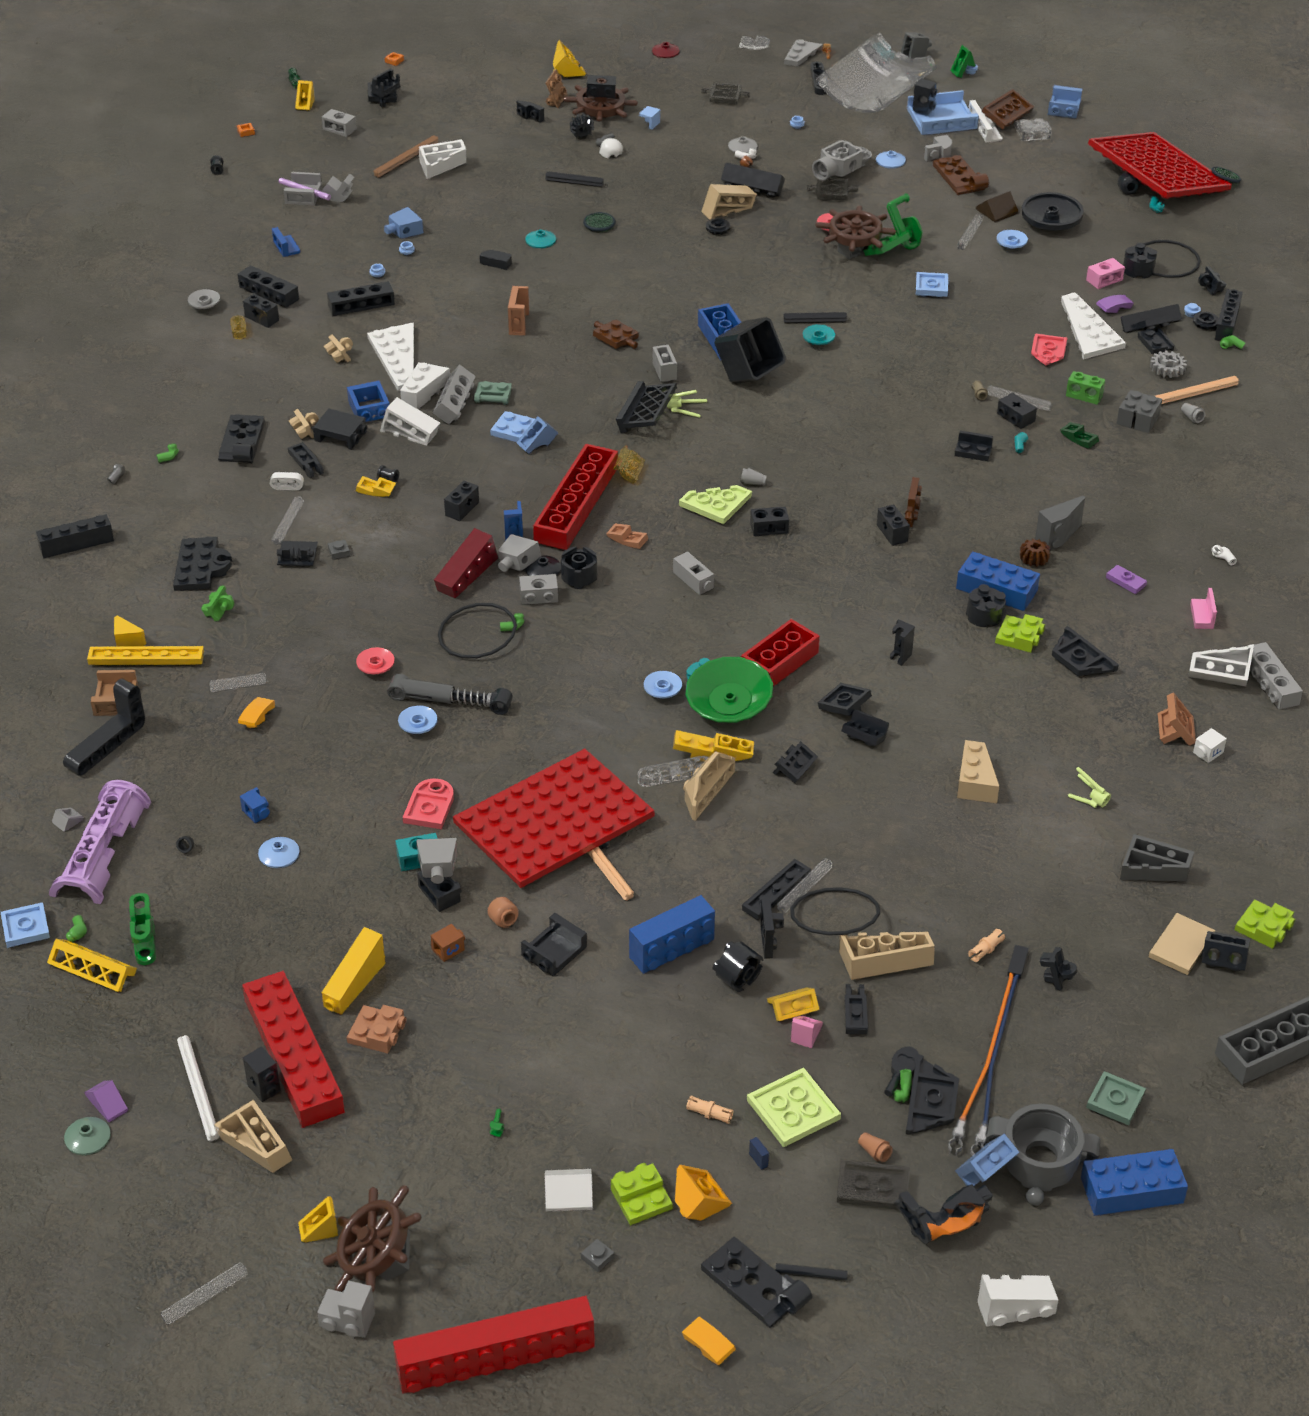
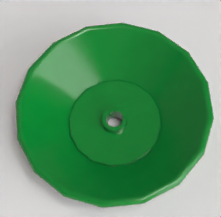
(729, 689)

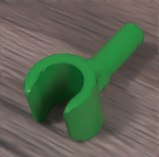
(496, 1127)

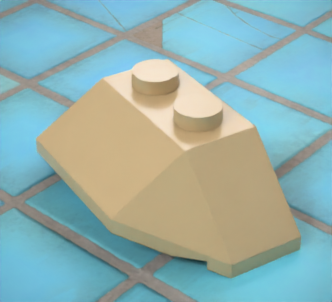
(707, 782)

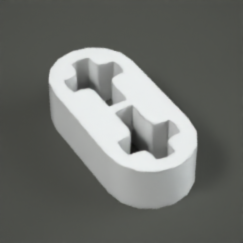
(286, 481)

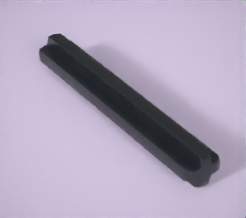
(575, 179)
(815, 317)

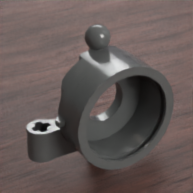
(1046, 1127)

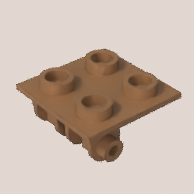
(556, 90)

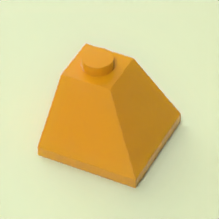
(698, 1193)

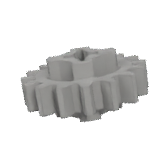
(1168, 364)

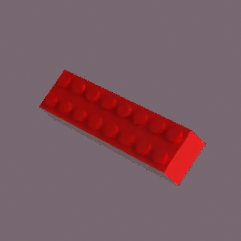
(575, 497)
(294, 1049)
(494, 1344)

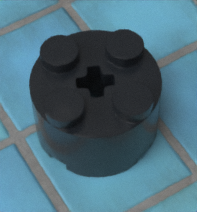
(1139, 261)
(579, 567)
(985, 606)
(738, 965)

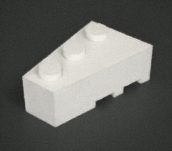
(441, 157)
(424, 383)
(409, 422)
(1223, 665)
(1016, 1299)

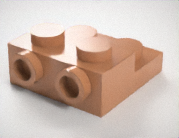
(377, 1028)

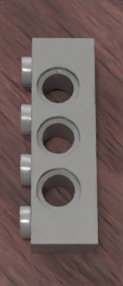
(454, 395)
(1274, 677)

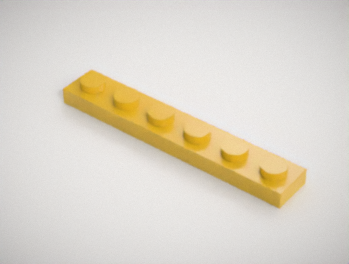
(146, 655)

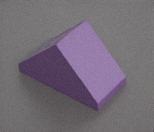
(107, 1100)

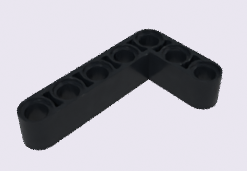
(112, 733)

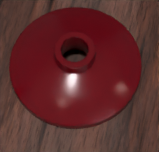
(665, 50)

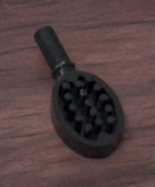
(903, 1059)

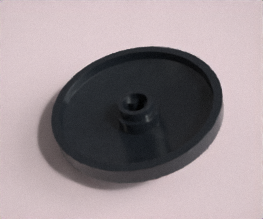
(1052, 211)

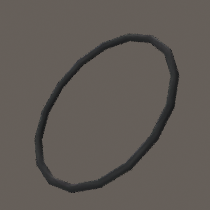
(1181, 244)
(483, 654)
(835, 932)

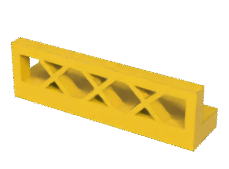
(96, 959)

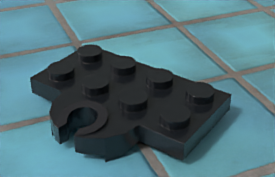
(200, 562)

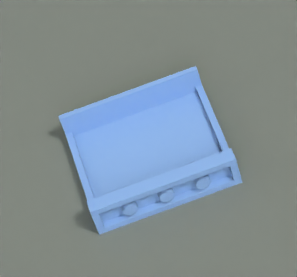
(948, 116)

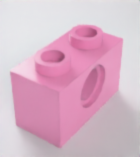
(1105, 273)

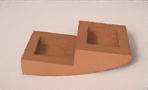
(624, 535)

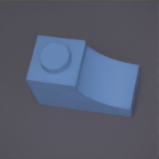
(537, 434)

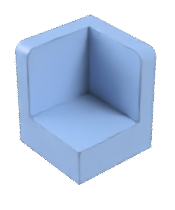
(651, 115)

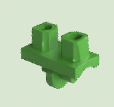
(218, 604)

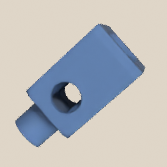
(404, 224)

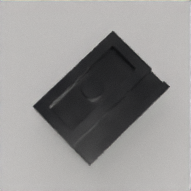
(1155, 341)

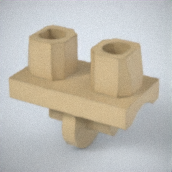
(338, 349)
(303, 425)

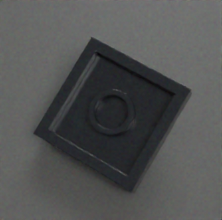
(844, 699)
(768, 923)

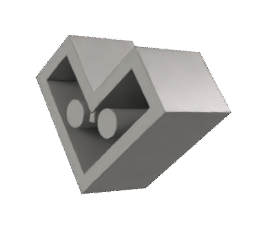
(348, 1310)

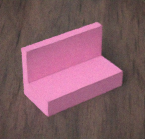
(1204, 611)

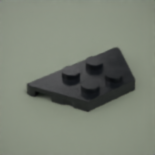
(1081, 655)
(931, 1097)

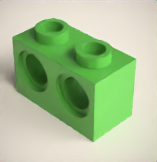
(1085, 387)

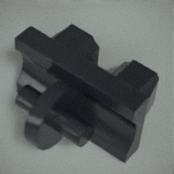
(1211, 281)
(1059, 968)

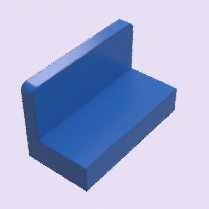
(285, 244)
(513, 521)

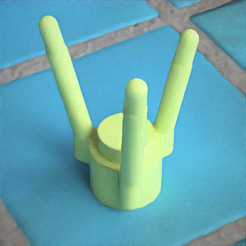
(676, 401)
(1098, 794)

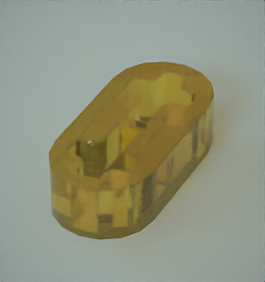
(238, 327)

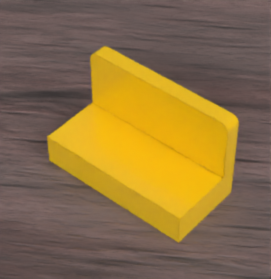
(794, 1003)

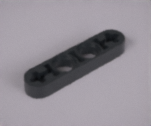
(817, 69)

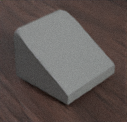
(66, 818)

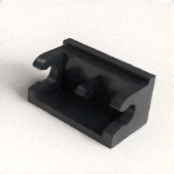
(385, 83)
(903, 641)

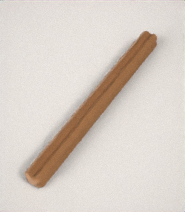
(402, 158)

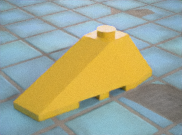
(566, 63)

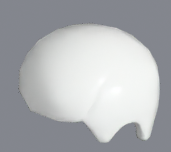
(611, 147)

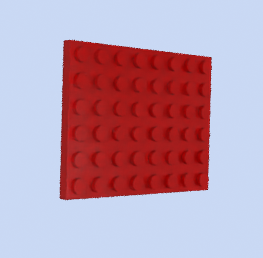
(1159, 164)
(553, 817)

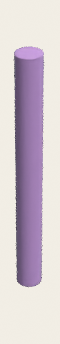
(295, 185)

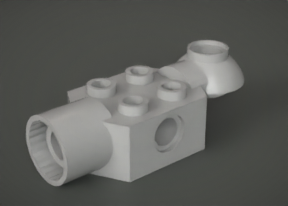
(840, 160)

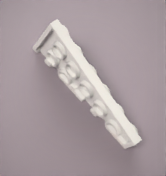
(1089, 329)
(395, 351)

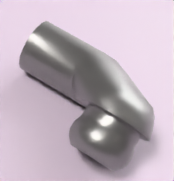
(118, 471)

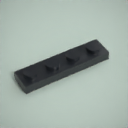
(776, 888)

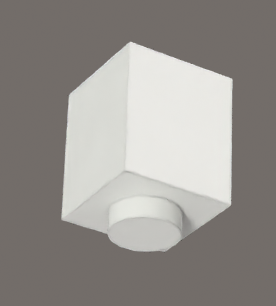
(1209, 745)

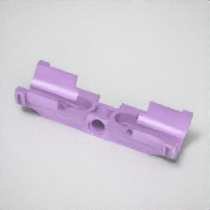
(93, 873)

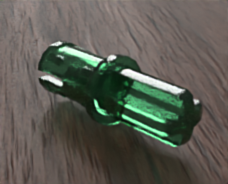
(293, 77)

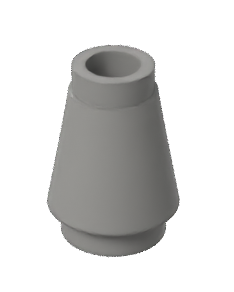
(1193, 412)
(752, 477)

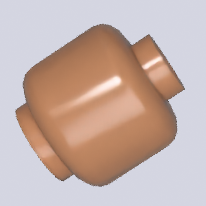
(503, 912)

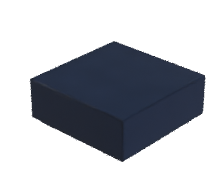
(759, 1153)

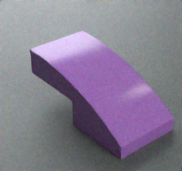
(1114, 302)

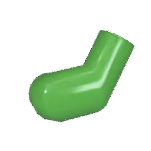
(1230, 341)
(169, 455)
(508, 626)
(78, 930)
(906, 1085)

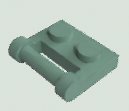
(493, 392)

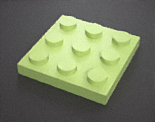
(793, 1107)

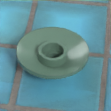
(84, 1142)

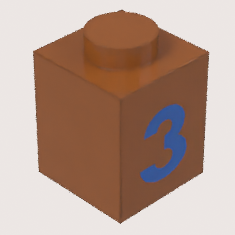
(447, 942)

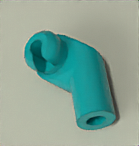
(1155, 205)
(1019, 440)

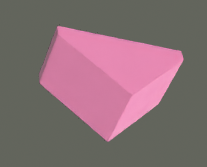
(805, 1030)

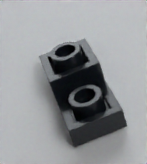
(530, 110)

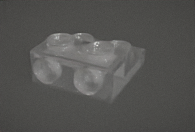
(1033, 129)

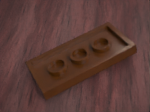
(1007, 109)

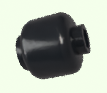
(1128, 183)

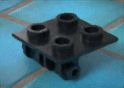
(297, 553)

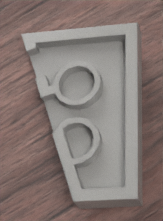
(800, 51)

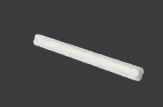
(198, 1088)

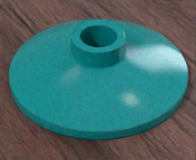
(540, 239)
(819, 334)

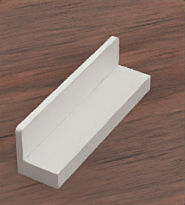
(985, 125)

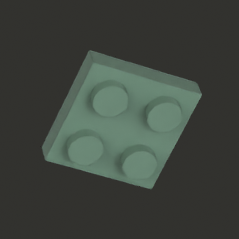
(1116, 1098)

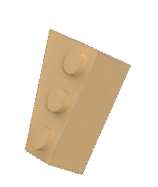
(977, 774)

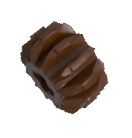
(1034, 552)

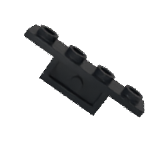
(1150, 318)

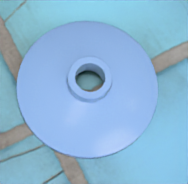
(890, 159)
(1012, 239)
(662, 684)
(417, 719)
(278, 852)

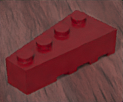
(467, 563)

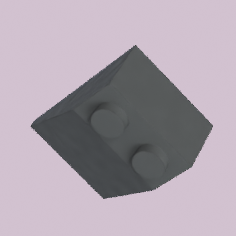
(1060, 522)

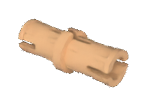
(986, 945)
(709, 1109)

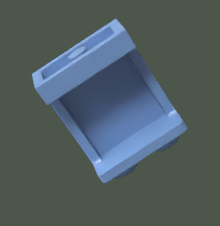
(1065, 101)
(987, 1160)

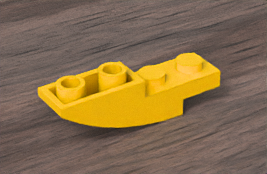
(706, 746)

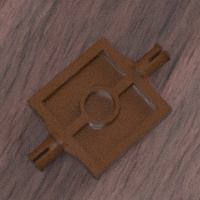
(616, 334)
(914, 501)

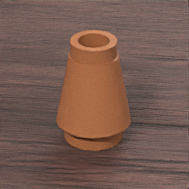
(877, 1148)

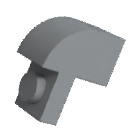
(939, 149)
(338, 190)

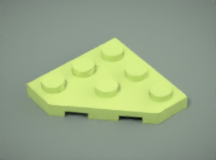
(716, 503)

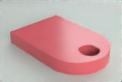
(429, 806)

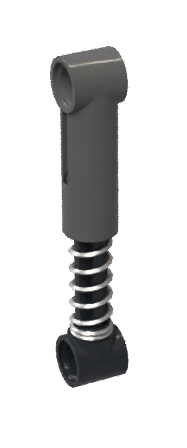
(403, 687)

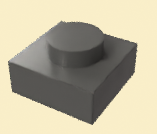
(338, 549)
(597, 1255)

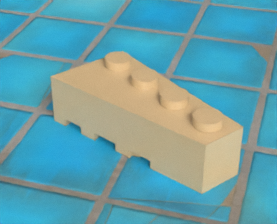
(885, 953)

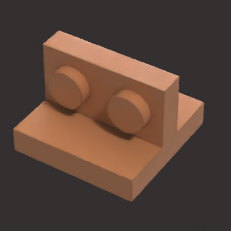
(1176, 722)

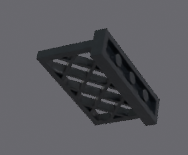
(637, 402)

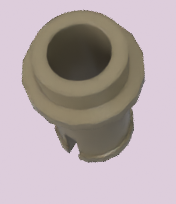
(980, 392)

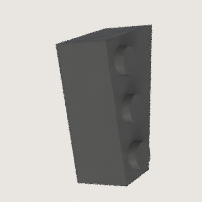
(1156, 861)

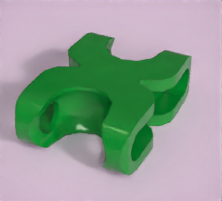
(142, 929)

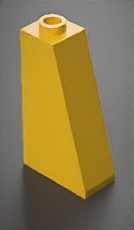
(355, 971)

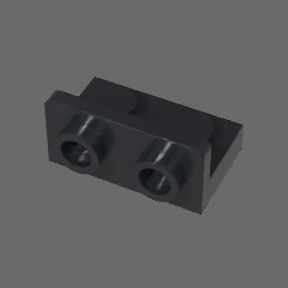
(974, 446)
(796, 762)

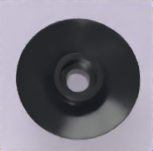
(544, 566)

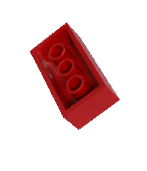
(784, 650)

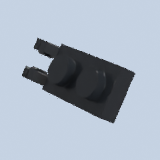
(305, 459)
(855, 1011)

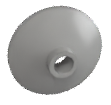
(742, 144)
(203, 299)

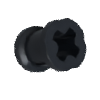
(214, 161)
(392, 475)

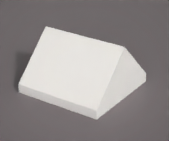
(568, 1190)

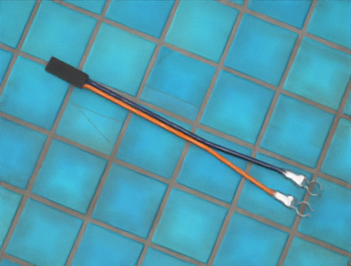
(1014, 972)

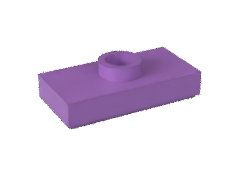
(1126, 579)

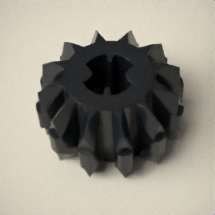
(581, 125)

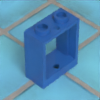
(368, 392)

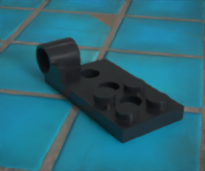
(241, 450)
(789, 1294)

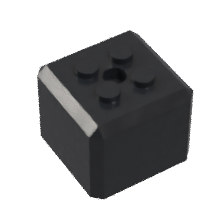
(750, 350)

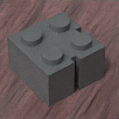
(1145, 406)

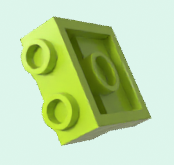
(1020, 633)
(1265, 923)
(640, 1193)

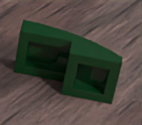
(1077, 434)

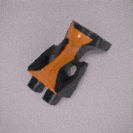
(957, 1213)

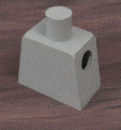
(518, 553)
(437, 858)

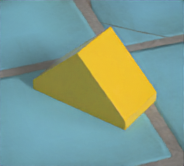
(305, 95)
(127, 633)
(319, 1222)

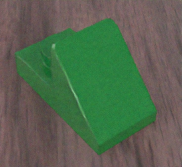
(962, 60)

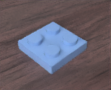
(932, 284)
(511, 426)
(25, 925)

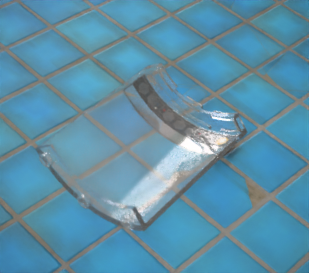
(873, 76)

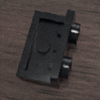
(866, 728)

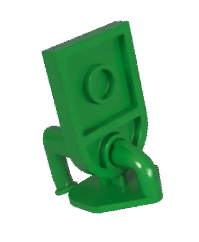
(906, 230)

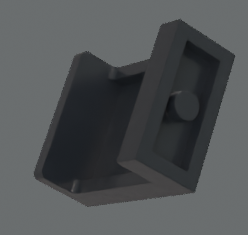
(340, 426)
(555, 945)

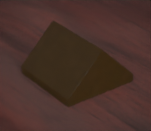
(998, 207)

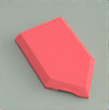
(1048, 348)

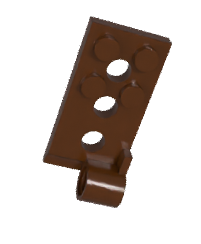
(960, 175)

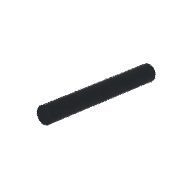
(811, 1271)

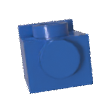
(254, 805)

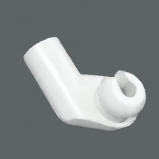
(752, 154)
(1224, 553)

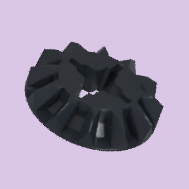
(717, 226)
(1200, 320)

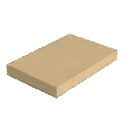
(1180, 944)

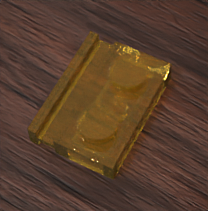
(629, 464)

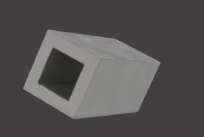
(693, 573)

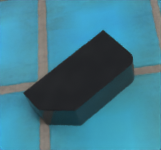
(496, 259)

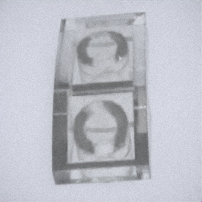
(760, 43)

